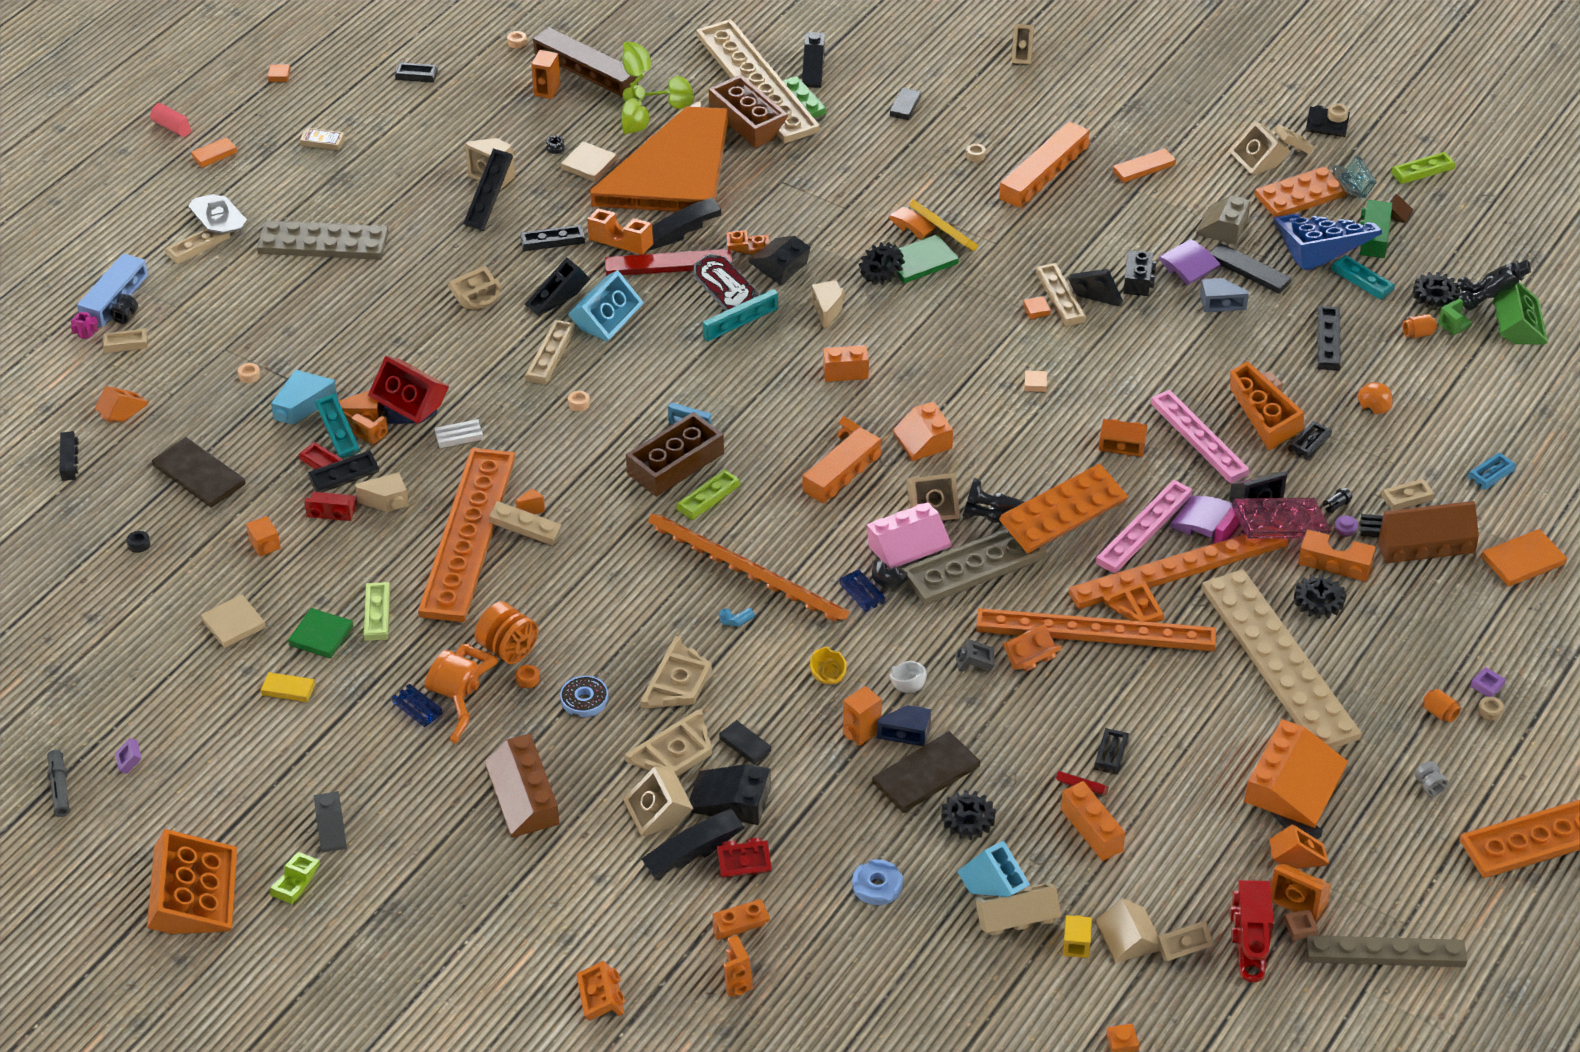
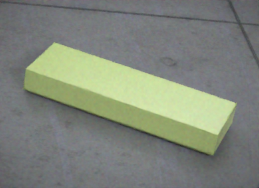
(377, 611)

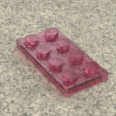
(1279, 517)

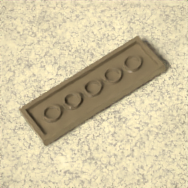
(323, 239)
(969, 566)

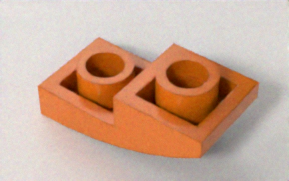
(909, 219)
(740, 242)

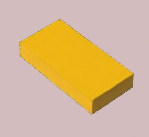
(288, 687)

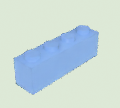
(120, 279)

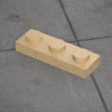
(524, 523)

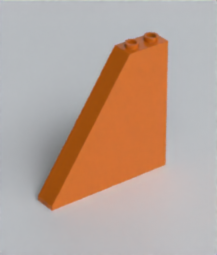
(672, 167)

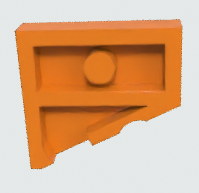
(1135, 603)

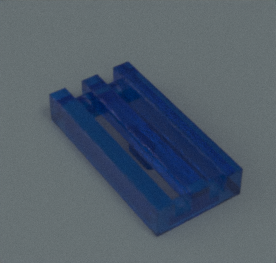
(858, 591)
(420, 702)

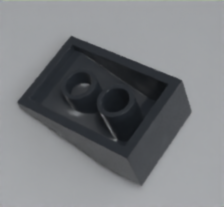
(733, 787)

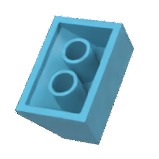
(606, 307)

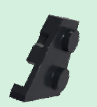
(1097, 286)

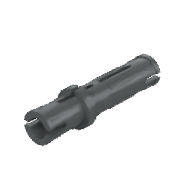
(57, 775)

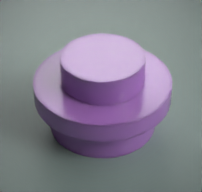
(1346, 525)

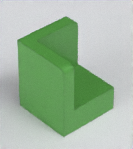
(1452, 319)

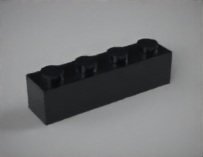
(68, 458)

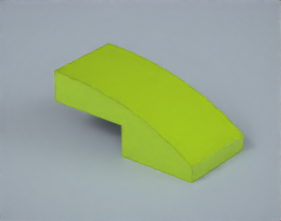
(295, 879)

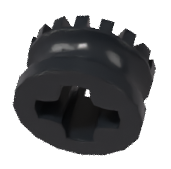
(551, 141)

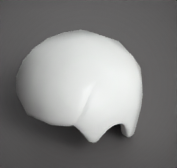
(908, 676)

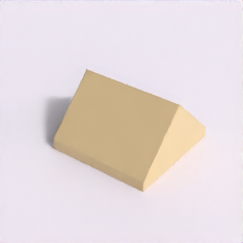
(1127, 931)

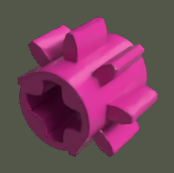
(84, 325)

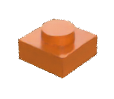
(1122, 1038)

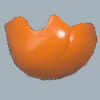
(1376, 397)

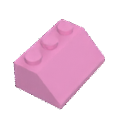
(908, 535)

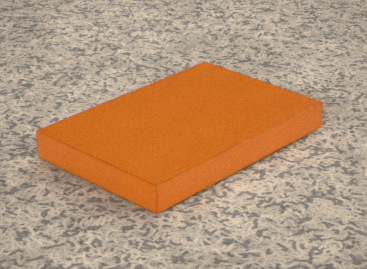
(1524, 557)

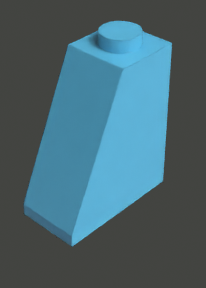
(298, 396)
(994, 873)

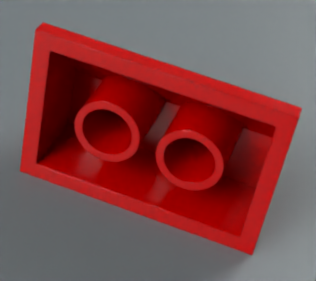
(407, 389)

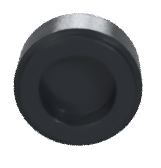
(138, 541)

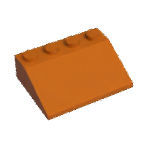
(1295, 775)
(191, 885)

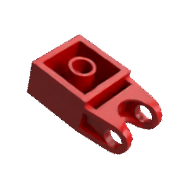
(1252, 926)

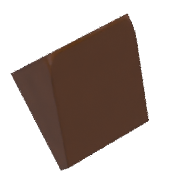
(1400, 209)

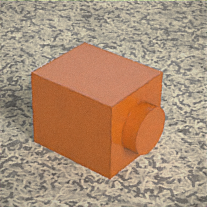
(263, 536)

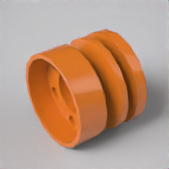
(506, 632)

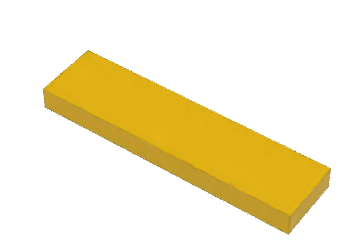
(946, 227)

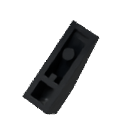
(813, 59)
(559, 287)

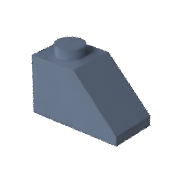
(1222, 296)

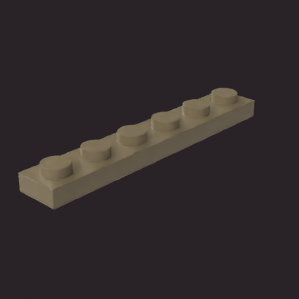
(1386, 951)

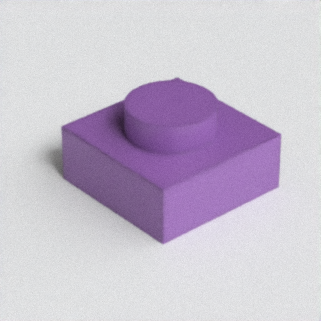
(1488, 682)
(128, 756)

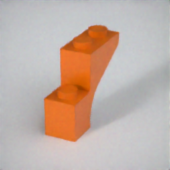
(362, 405)

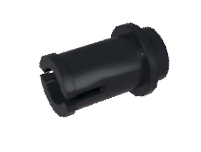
(1342, 497)

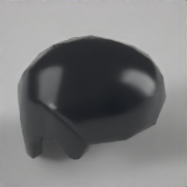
(885, 577)

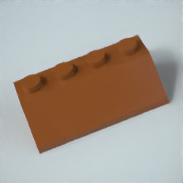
(748, 110)
(1429, 532)
(522, 786)

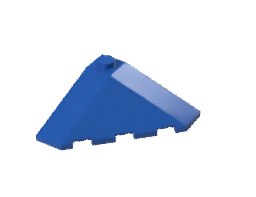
(1322, 240)

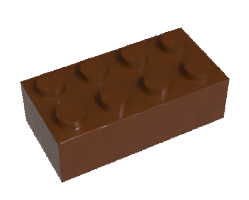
(675, 454)

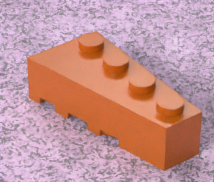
(1266, 406)

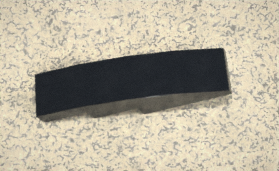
(685, 220)
(692, 842)

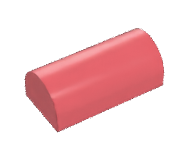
(170, 119)

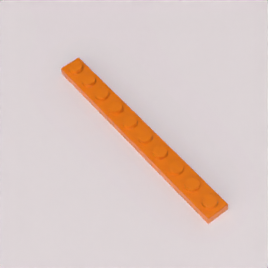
(1174, 567)
(755, 572)
(1099, 629)

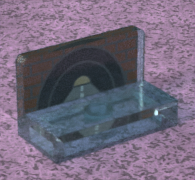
(1355, 177)

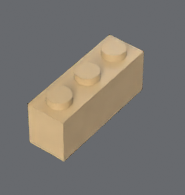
(1027, 906)

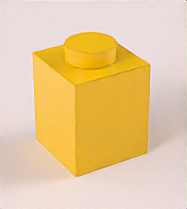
(1077, 936)

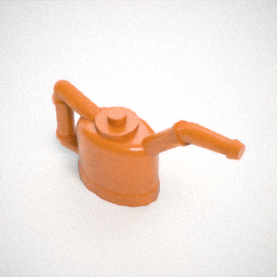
(458, 676)

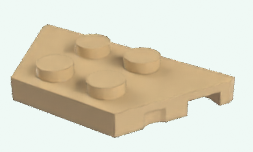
(677, 678)
(675, 747)

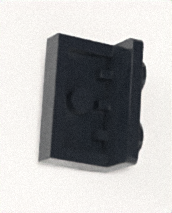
(1320, 123)

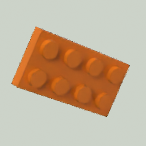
(1300, 192)

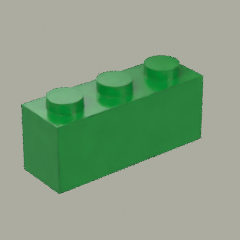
(1380, 214)

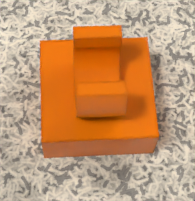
(848, 427)

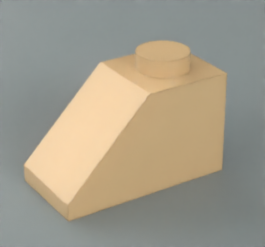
(1022, 44)
(827, 301)
(383, 493)

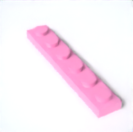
(1200, 436)
(1143, 527)

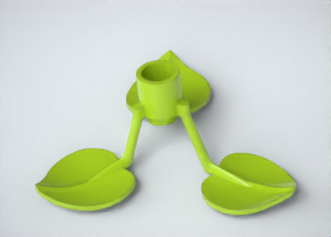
(635, 62)

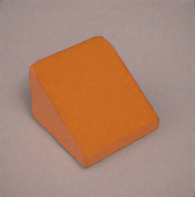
(531, 502)

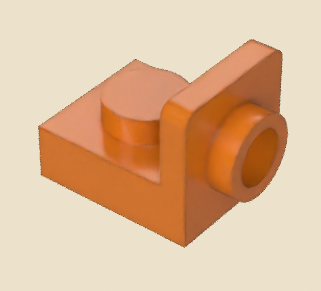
(368, 430)

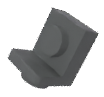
(976, 655)

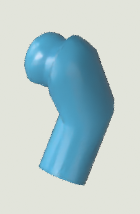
(739, 619)

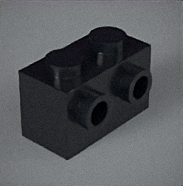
(1138, 273)

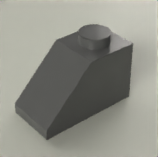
(330, 821)

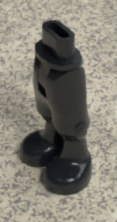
(1492, 284)
(999, 503)

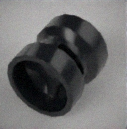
(124, 308)

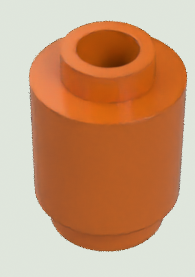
(1419, 326)
(1441, 705)

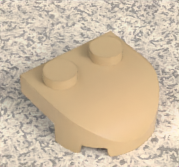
(476, 289)

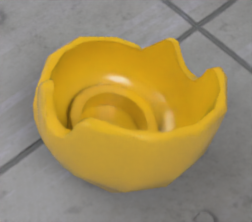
(828, 666)

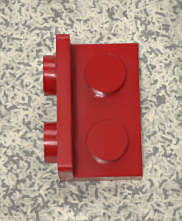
(330, 506)
(744, 858)

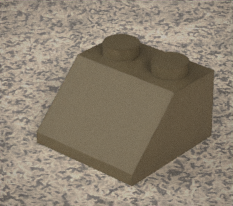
(1225, 219)

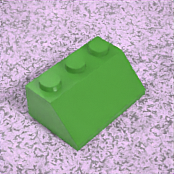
(1520, 316)

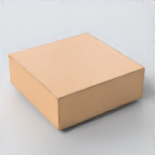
(1035, 381)

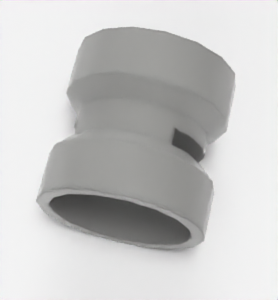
(1430, 777)

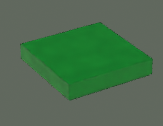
(320, 633)

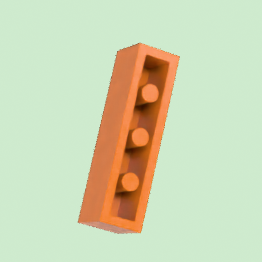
(841, 465)

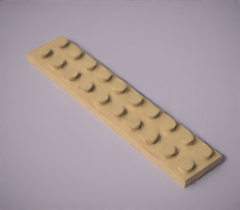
(740, 57)
(1280, 659)

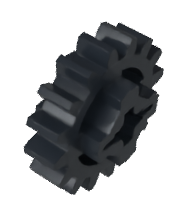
(881, 263)
(1434, 290)
(1319, 596)
(968, 814)

